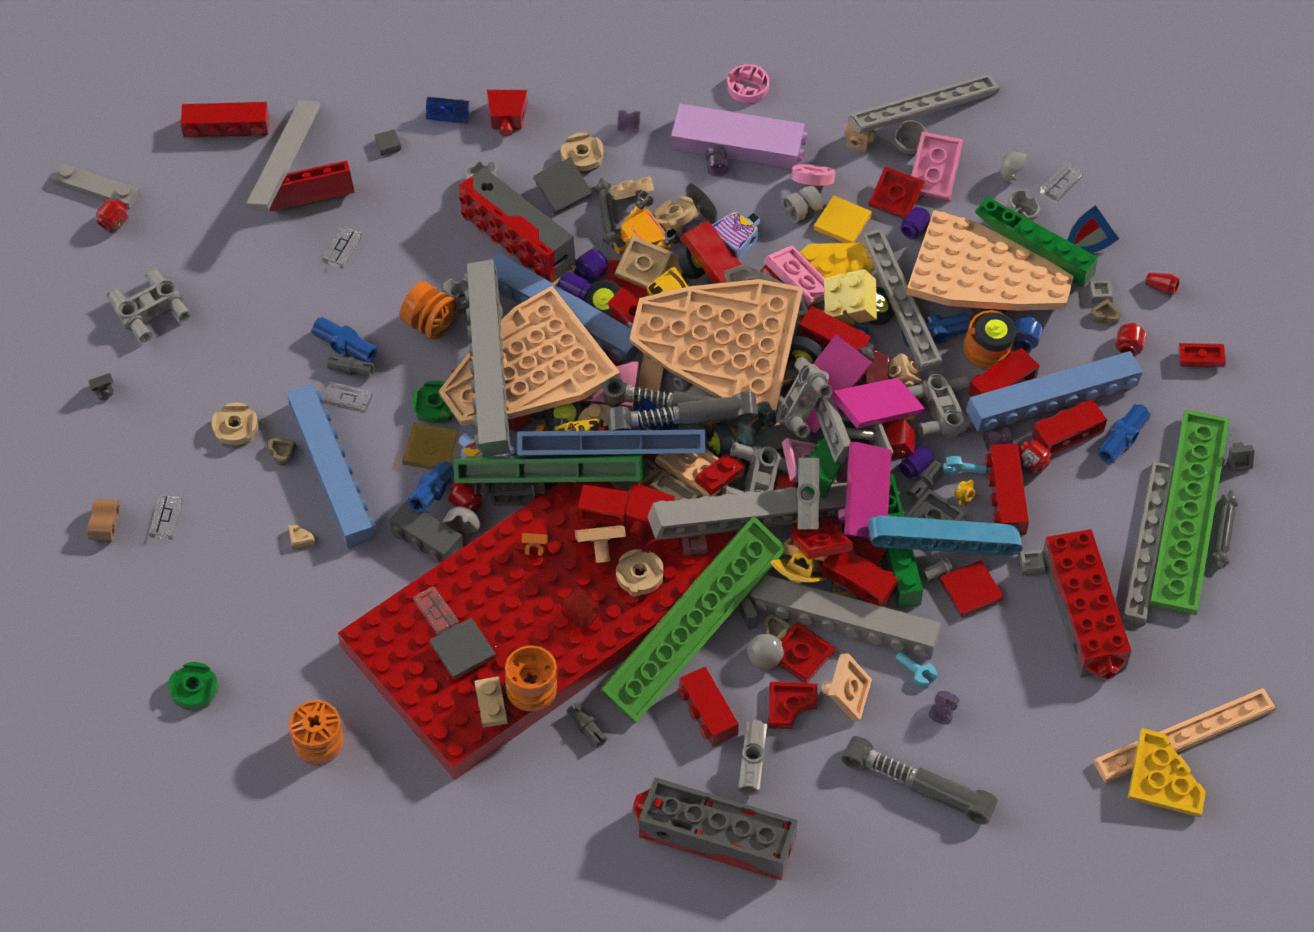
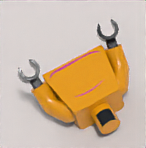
(644, 226)

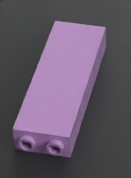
(742, 135)

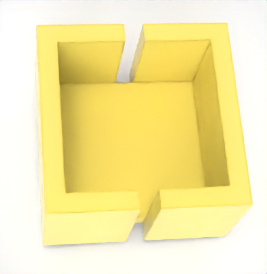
(852, 295)

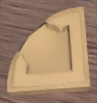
(300, 537)

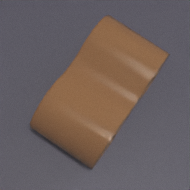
(103, 519)

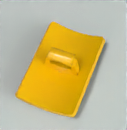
(796, 572)

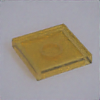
(429, 446)

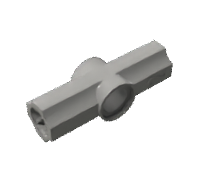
(808, 477)
(752, 769)

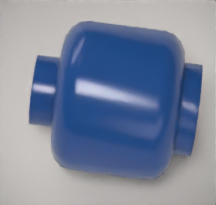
(1027, 333)

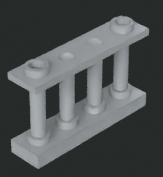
(838, 436)

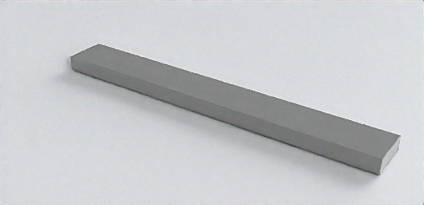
(923, 103)
(283, 155)
(902, 304)
(1148, 543)

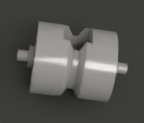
(807, 201)

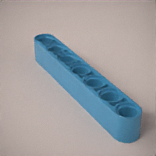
(944, 535)

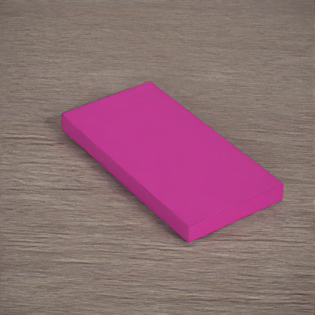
(844, 368)
(877, 402)
(866, 487)

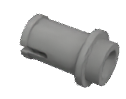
(937, 569)

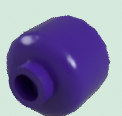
(591, 265)

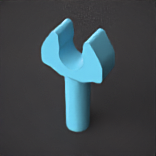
(955, 465)
(918, 670)

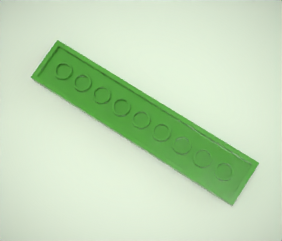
(1190, 512)
(693, 619)

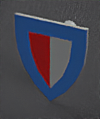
(1092, 231)

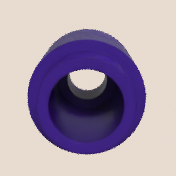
(915, 222)
(574, 285)
(917, 462)

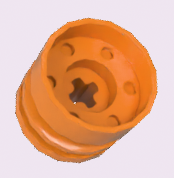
(428, 310)
(975, 353)
(531, 678)
(316, 732)

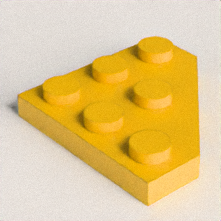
(837, 258)
(1163, 777)

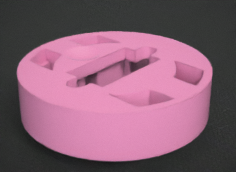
(750, 74)
(813, 174)

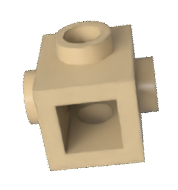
(858, 141)
(905, 369)

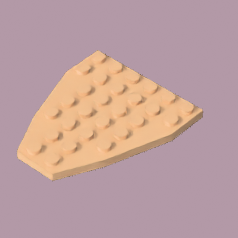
(982, 269)
(722, 335)
(546, 361)

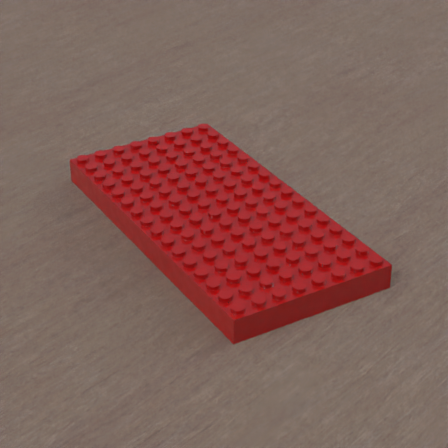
(515, 606)

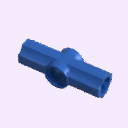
(945, 327)
(344, 340)
(1124, 433)
(431, 487)

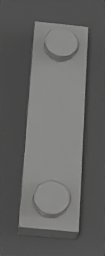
(94, 185)

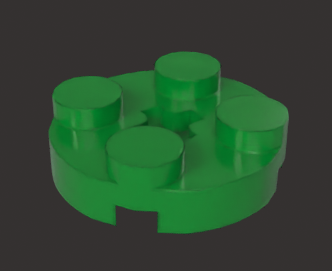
(426, 411)
(198, 697)

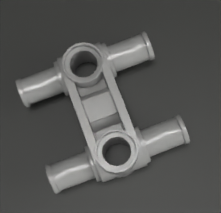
(148, 304)
(943, 406)
(795, 411)
(760, 474)

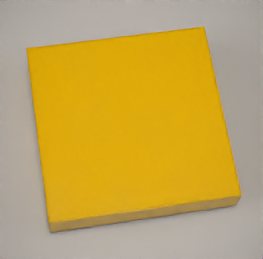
(842, 220)

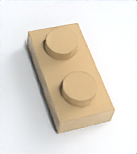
(490, 702)

